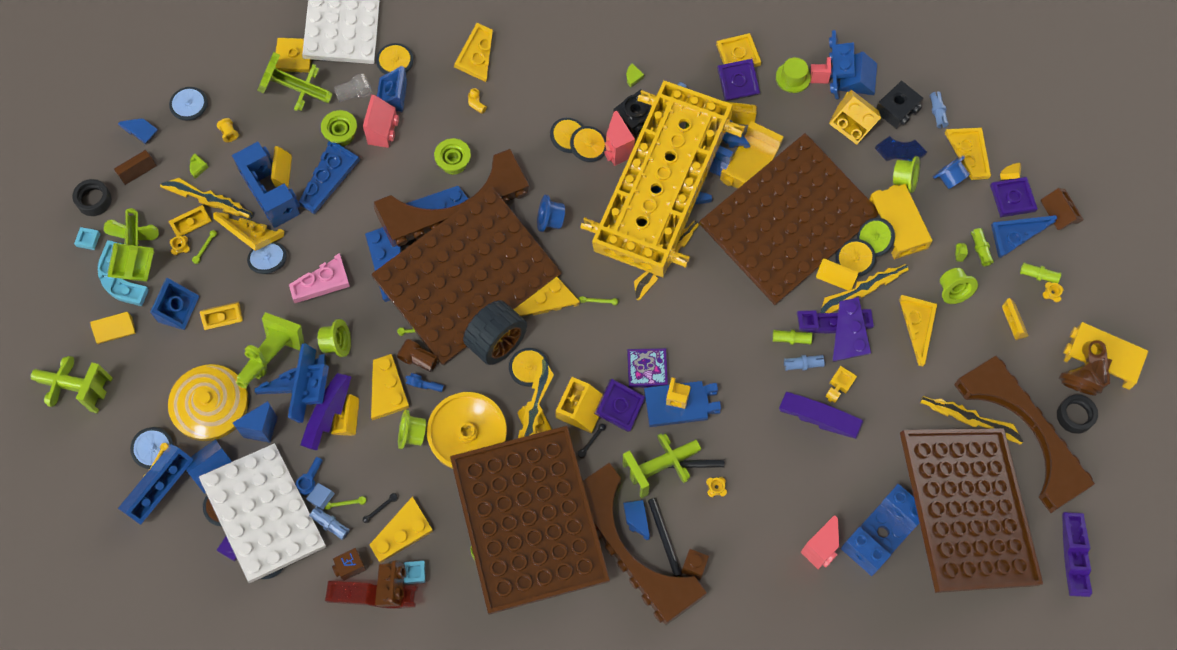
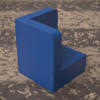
(721, 160)

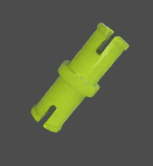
(982, 247)
(1040, 273)
(792, 337)

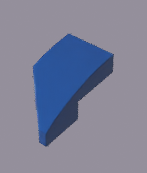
(139, 128)
(734, 140)
(636, 518)

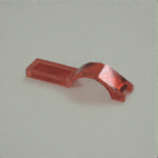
(364, 594)

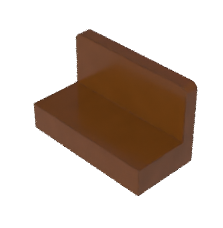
(135, 167)
(1061, 205)

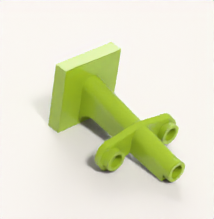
(280, 77)
(129, 259)
(278, 334)
(88, 389)
(640, 473)

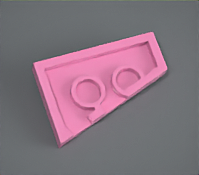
(326, 279)

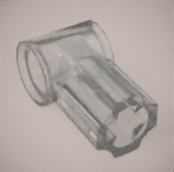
(358, 86)

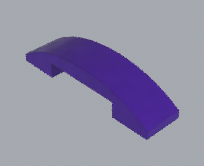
(826, 322)

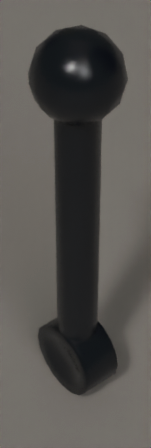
(582, 453)
(392, 498)

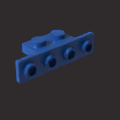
(843, 62)
(308, 383)

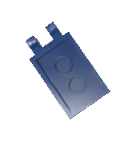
(696, 407)

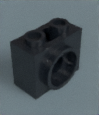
(900, 114)
(633, 121)

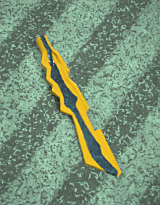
(207, 198)
(863, 288)
(533, 410)

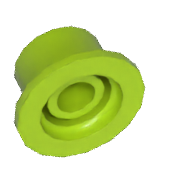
(793, 75)
(339, 127)
(452, 155)
(907, 173)
(957, 286)
(335, 338)
(411, 430)

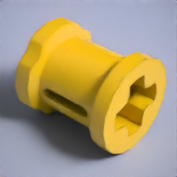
(227, 130)

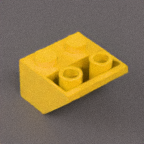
(854, 117)
(579, 405)

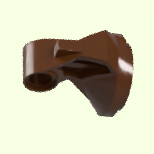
(1092, 375)

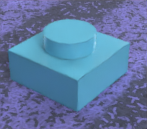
(87, 238)
(415, 572)

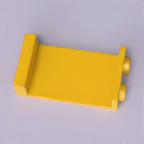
(749, 161)
(901, 212)
(1125, 356)

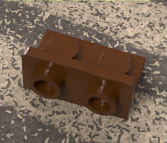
(390, 584)

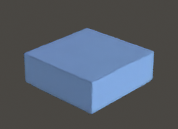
(320, 496)

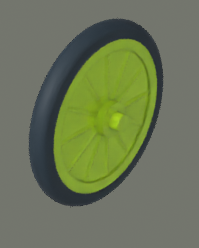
(878, 234)

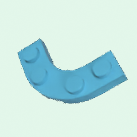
(117, 287)

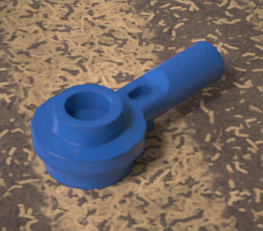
(415, 380)
(306, 483)

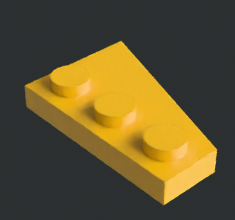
(476, 52)
(972, 145)
(387, 389)

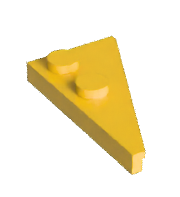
(248, 231)
(550, 297)
(919, 320)

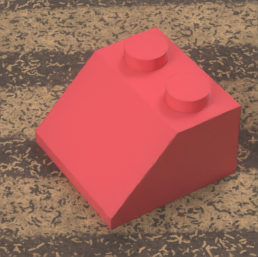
(380, 122)
(618, 141)
(822, 546)

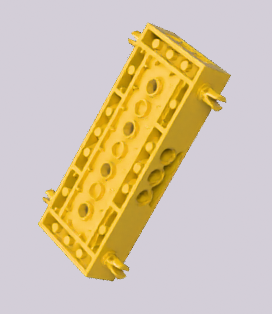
(681, 180)

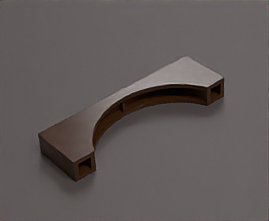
(407, 222)
(1063, 473)
(664, 593)

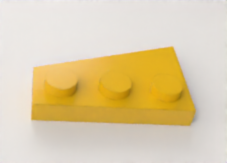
(402, 531)

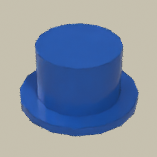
(953, 173)
(550, 214)

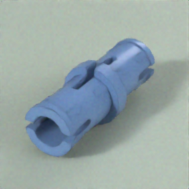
(939, 109)
(804, 362)
(329, 523)

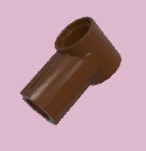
(413, 353)

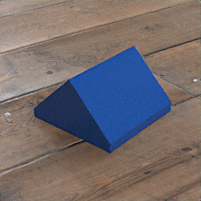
(865, 76)
(393, 88)
(174, 305)
(258, 423)
(207, 460)

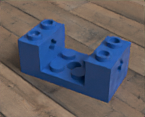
(256, 164)
(897, 516)

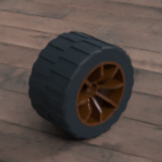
(495, 332)

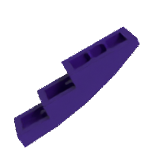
(323, 413)
(821, 415)
(1076, 555)

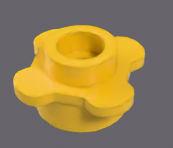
(174, 242)
(1058, 289)
(720, 482)

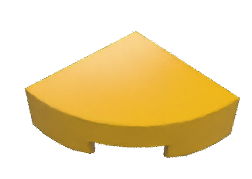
(1011, 172)

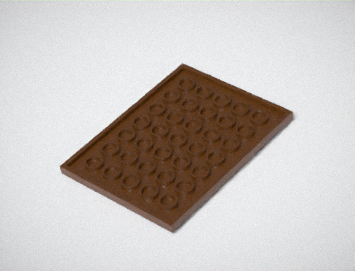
(789, 218)
(461, 268)
(970, 509)
(528, 520)

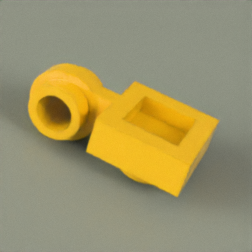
(842, 381)

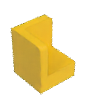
(677, 394)

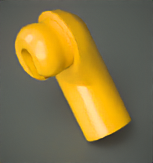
(473, 101)

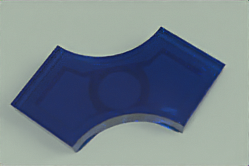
(893, 149)

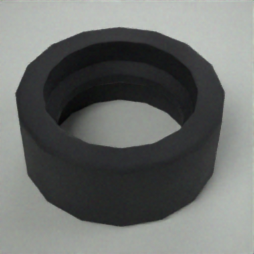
(86, 186)
(1087, 404)

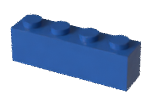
(155, 484)

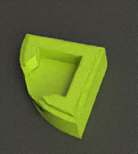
(633, 75)
(197, 166)
(961, 251)

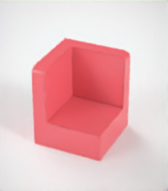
(821, 72)

